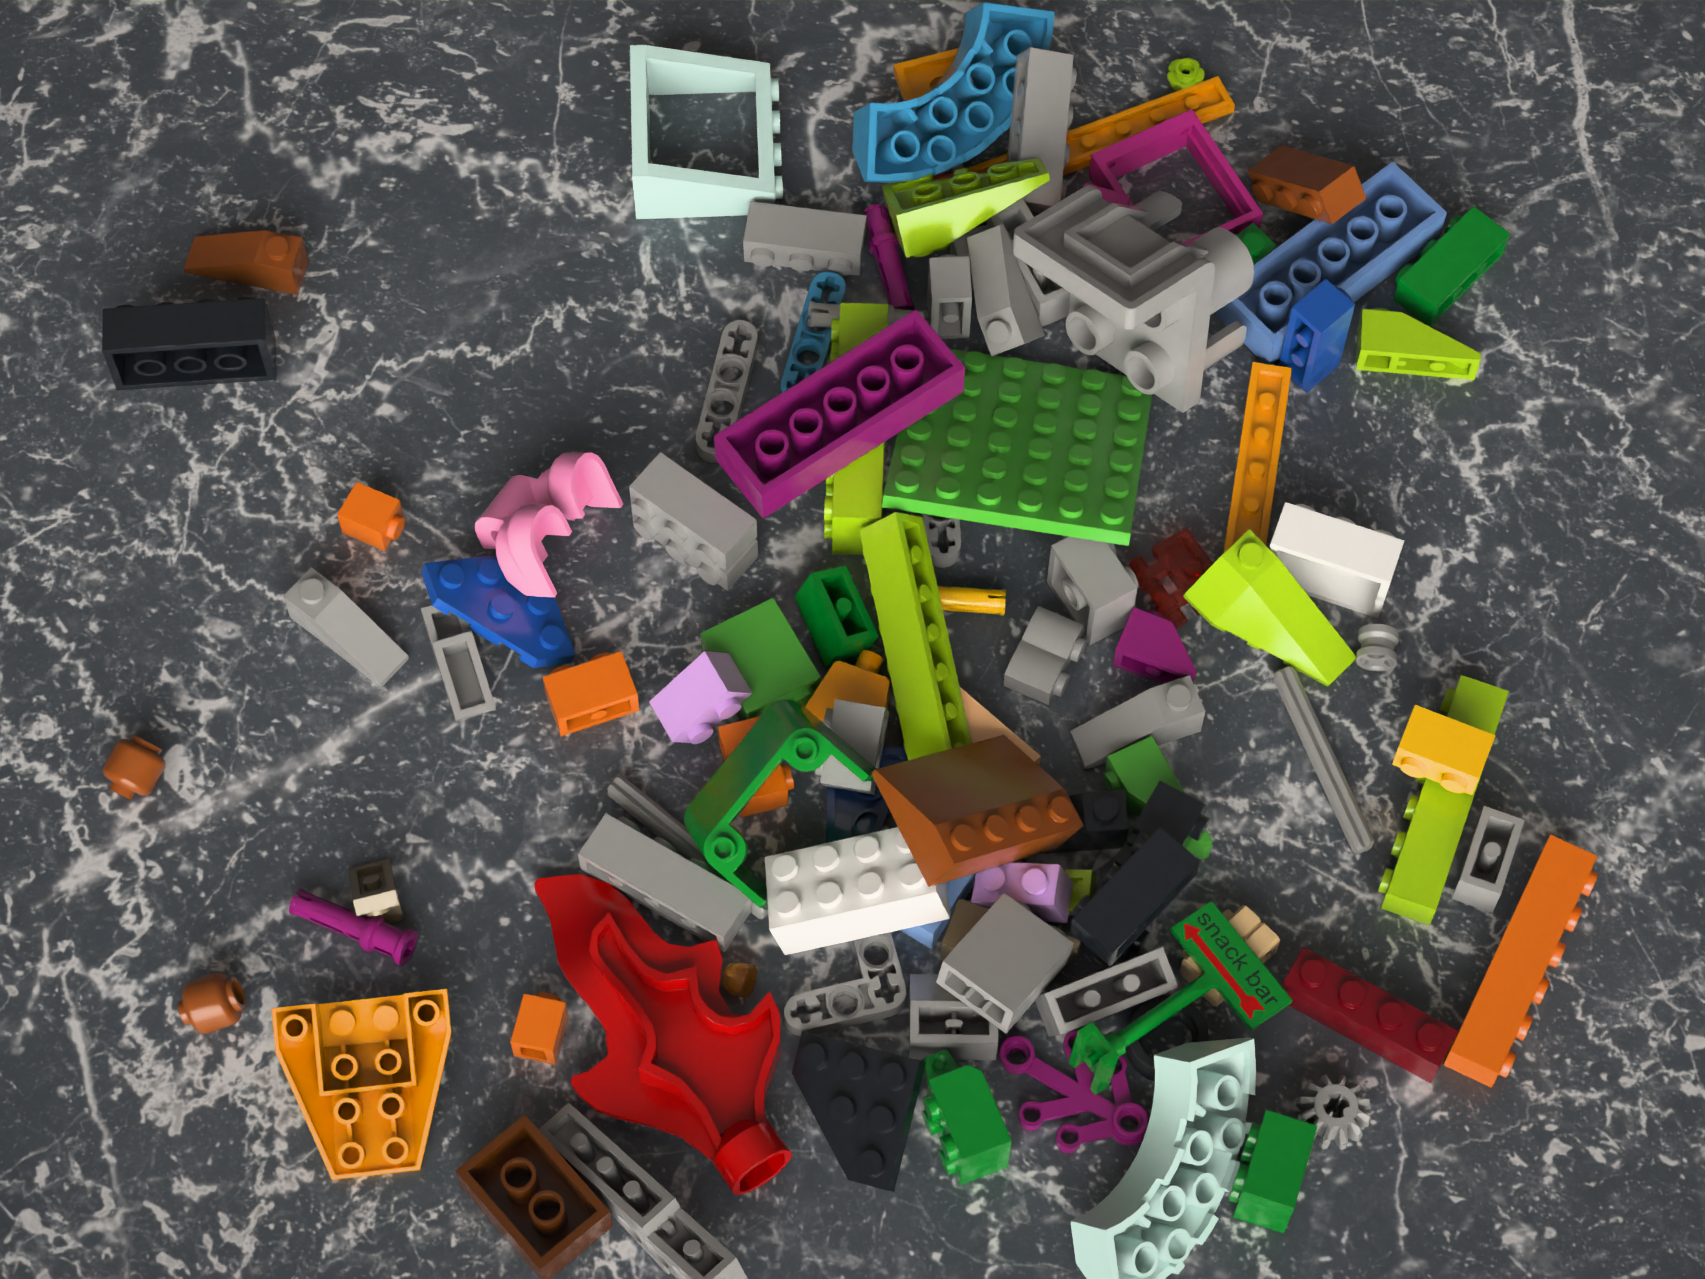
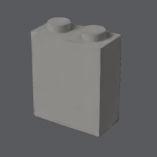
(1005, 962)

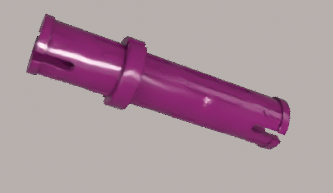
(884, 247)

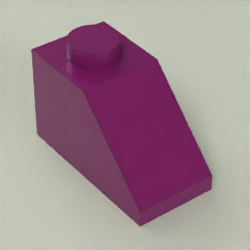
(1152, 649)

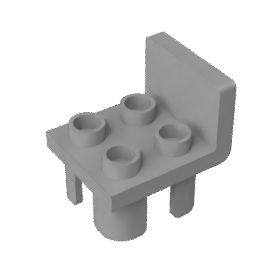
(1137, 294)

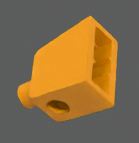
(852, 684)

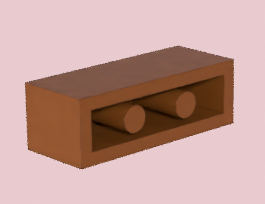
(1306, 184)

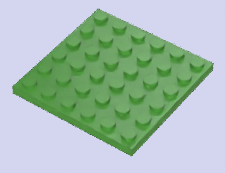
(1027, 450)

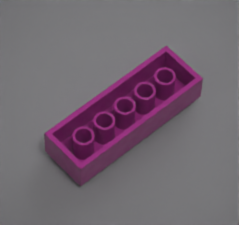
(839, 413)

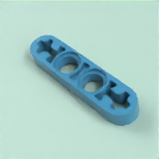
(812, 340)

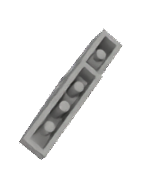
(639, 1201)

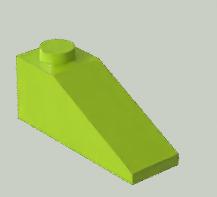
(1404, 345)

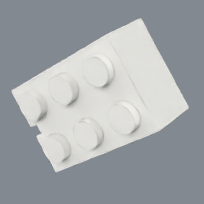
(1336, 558)

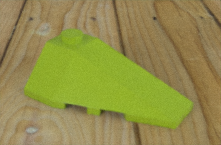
(937, 212)
(1264, 604)

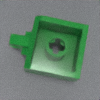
(965, 1119)

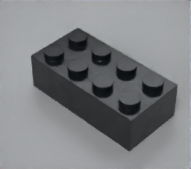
(189, 343)

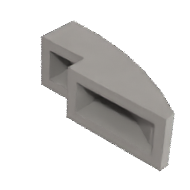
(458, 663)

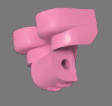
(539, 507)

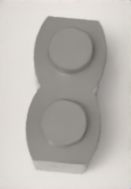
(1044, 655)

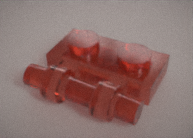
(1184, 564)

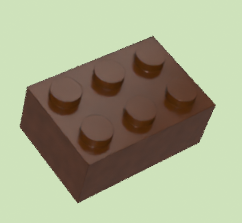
(534, 1198)

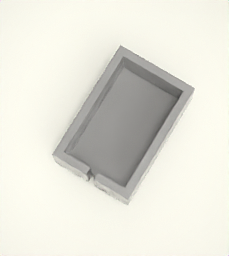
(693, 522)

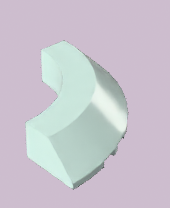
(1180, 1168)

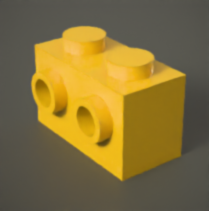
(1443, 750)

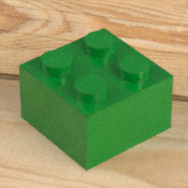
(1275, 1169)

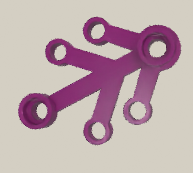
(1078, 1098)

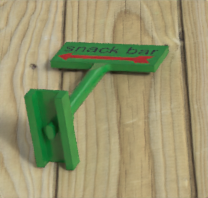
(1226, 966)

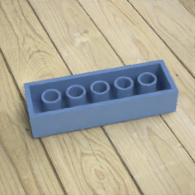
(1350, 254)

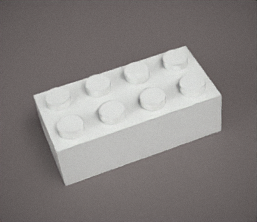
(848, 892)

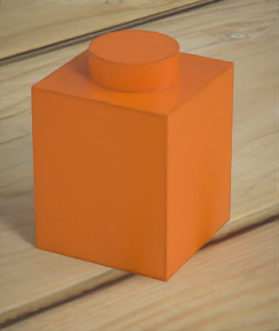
(371, 516)
(540, 1027)

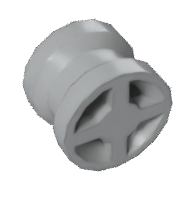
(1377, 647)

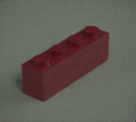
(1368, 1015)

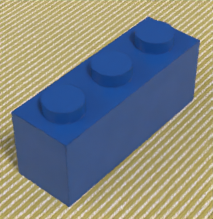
(1317, 334)

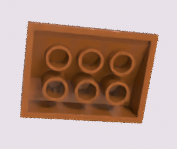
(975, 808)

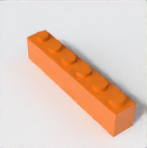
(1521, 961)

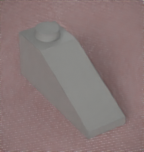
(1001, 293)
(343, 627)
(1160, 712)

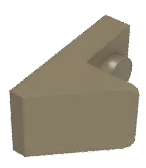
(375, 891)

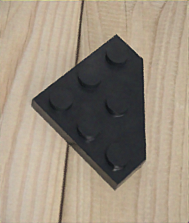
(861, 1104)

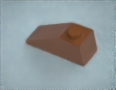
(250, 259)

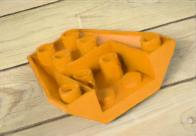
(366, 1076)

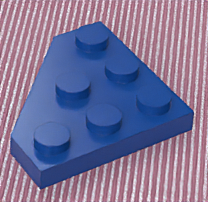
(498, 610)

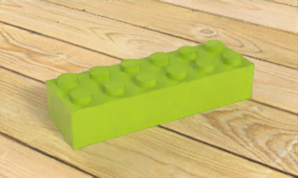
(856, 490)

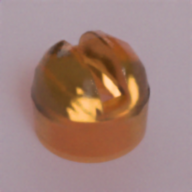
(740, 978)

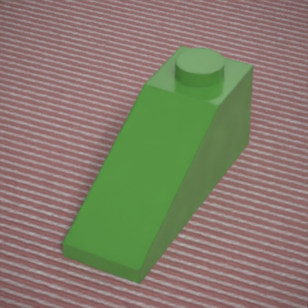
(1137, 772)

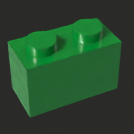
(835, 615)

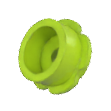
(1181, 81)

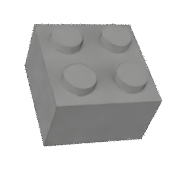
(1092, 585)

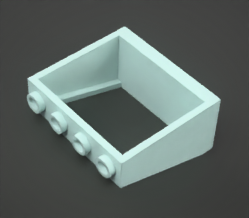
(687, 192)

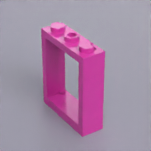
(1168, 137)

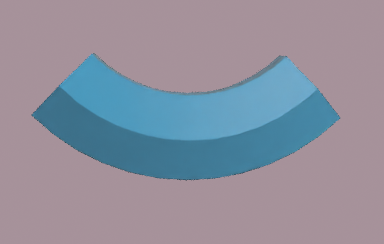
(962, 110)

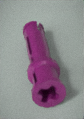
(370, 932)

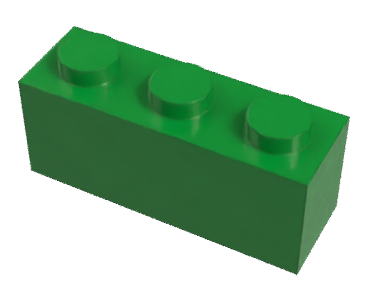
(1450, 265)

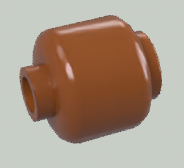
(134, 767)
(212, 1002)

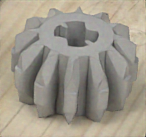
(1342, 1098)

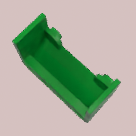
(781, 733)

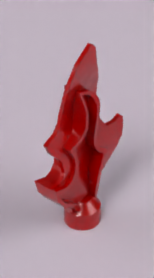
(669, 1035)

